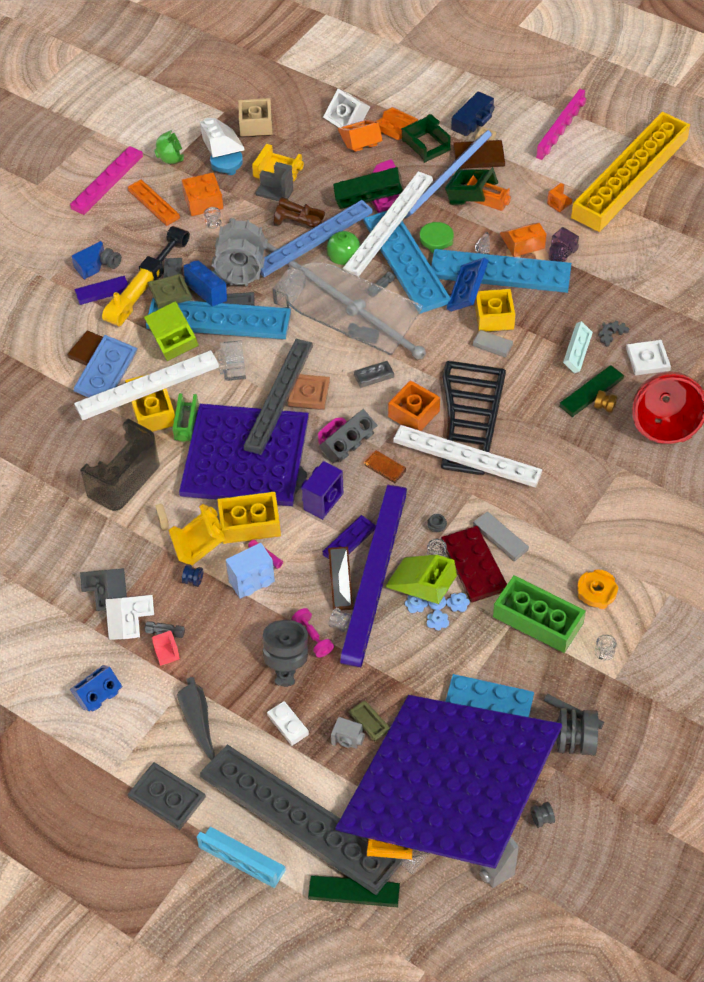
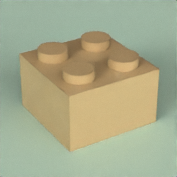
(255, 117)

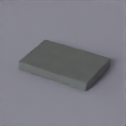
(166, 796)

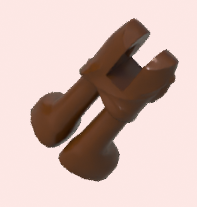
(307, 216)

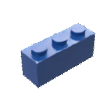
(205, 283)

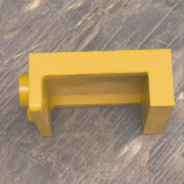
(267, 160)
(198, 536)

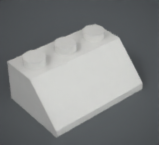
(219, 137)

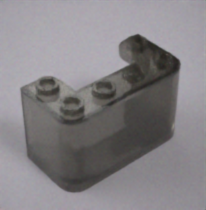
(128, 471)

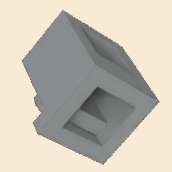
(347, 733)

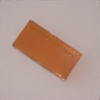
(385, 466)

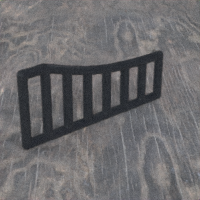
(452, 408)

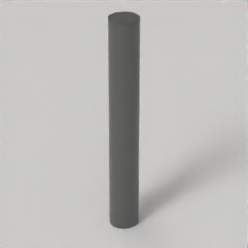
(561, 704)

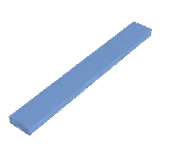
(450, 170)
(315, 237)

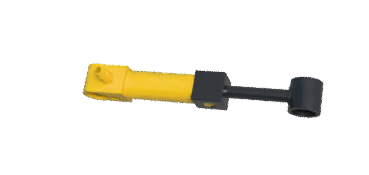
(149, 270)

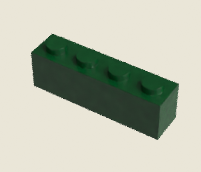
(368, 187)

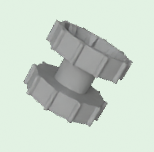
(239, 252)

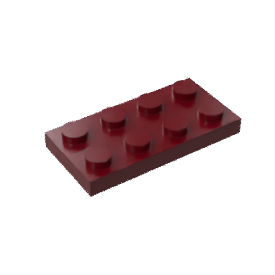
(474, 564)

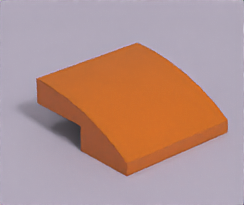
(393, 122)

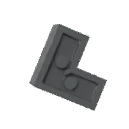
(276, 184)
(105, 583)

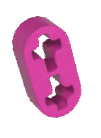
(330, 428)

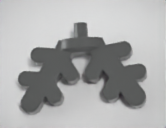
(606, 333)

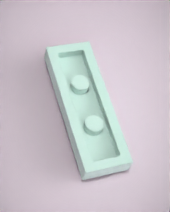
(577, 347)

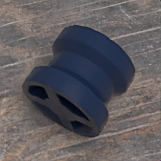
(192, 575)

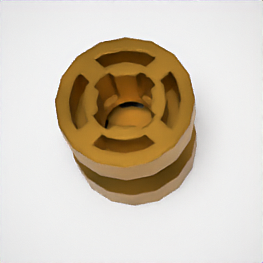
(607, 402)

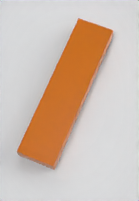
(153, 202)

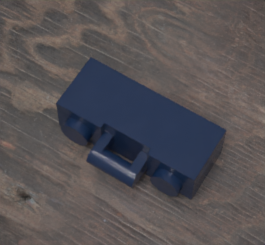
(474, 112)

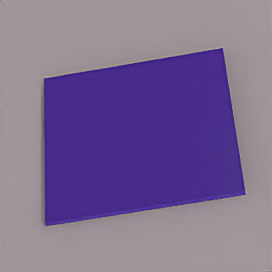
(450, 780)

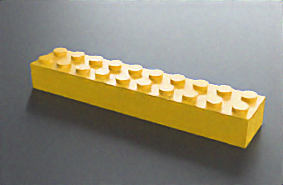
(630, 171)

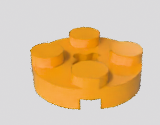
(597, 598)

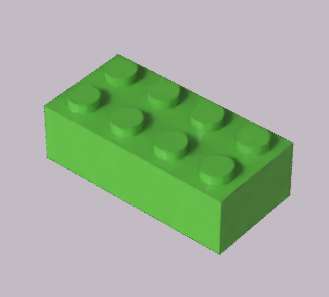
(539, 613)

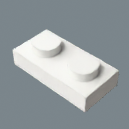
(288, 723)

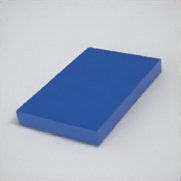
(467, 284)

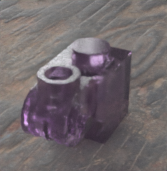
(563, 245)

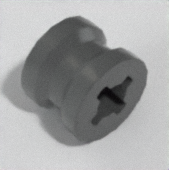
(111, 258)
(542, 814)

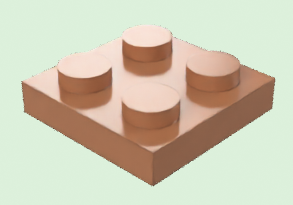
(310, 392)

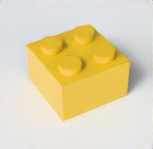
(495, 310)

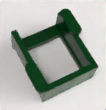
(424, 126)
(460, 194)

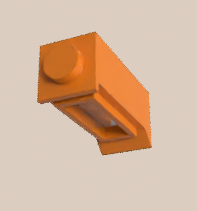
(495, 196)

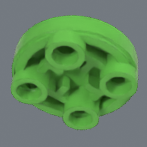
(436, 236)

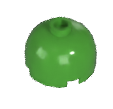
(168, 148)
(342, 247)

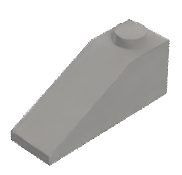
(505, 867)

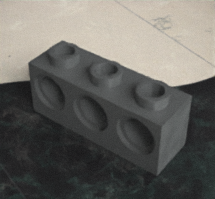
(340, 438)

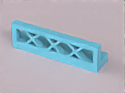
(241, 856)

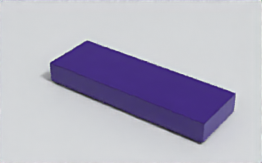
(101, 290)
(353, 535)

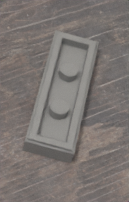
(501, 536)

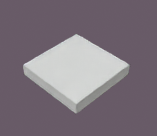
(648, 357)

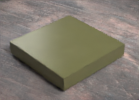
(169, 290)

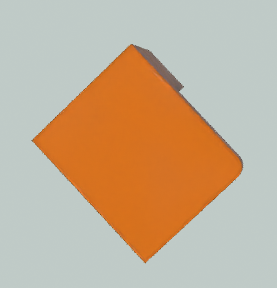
(557, 199)

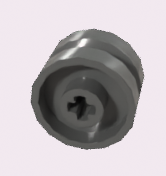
(285, 645)

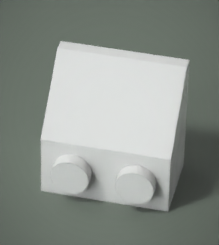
(345, 109)

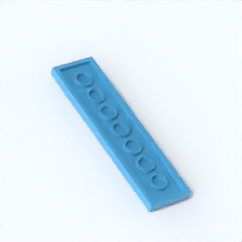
(411, 266)
(506, 270)
(234, 319)

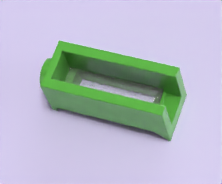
(185, 418)

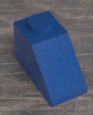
(88, 260)

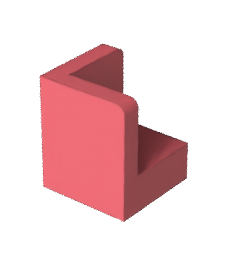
(165, 648)

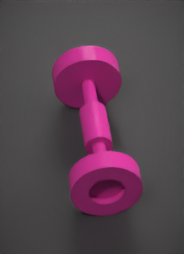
(323, 647)

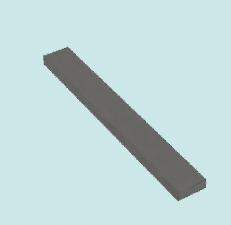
(278, 396)

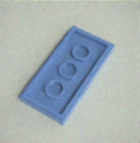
(105, 367)

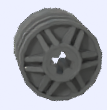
(578, 731)

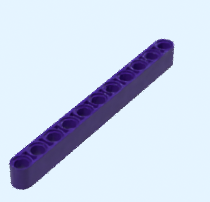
(373, 576)

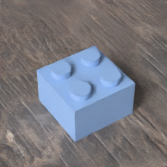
(250, 570)

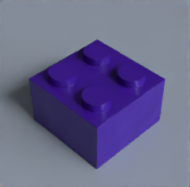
(322, 490)

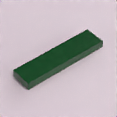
(588, 392)
(349, 891)

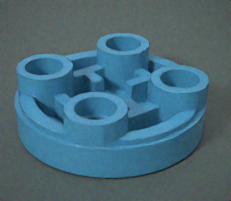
(227, 163)

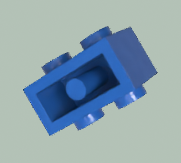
(96, 688)

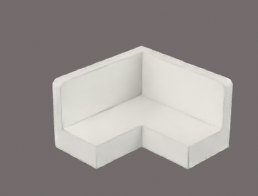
(124, 614)

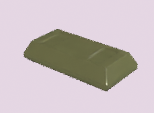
(370, 720)

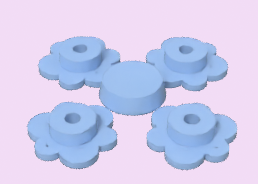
(438, 619)

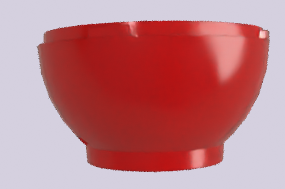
(679, 415)

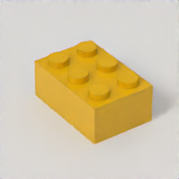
(153, 410)
(249, 517)

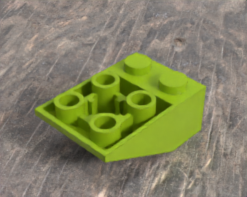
(171, 331)
(424, 577)

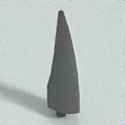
(195, 710)

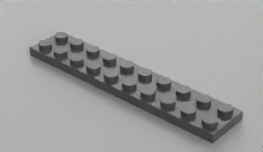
(297, 817)

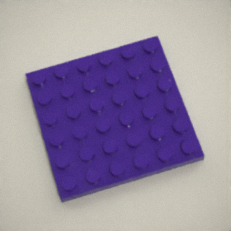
(223, 469)

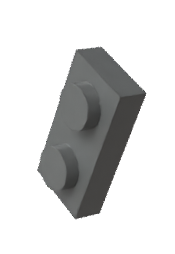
(172, 266)

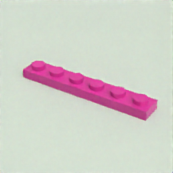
(560, 124)
(106, 180)

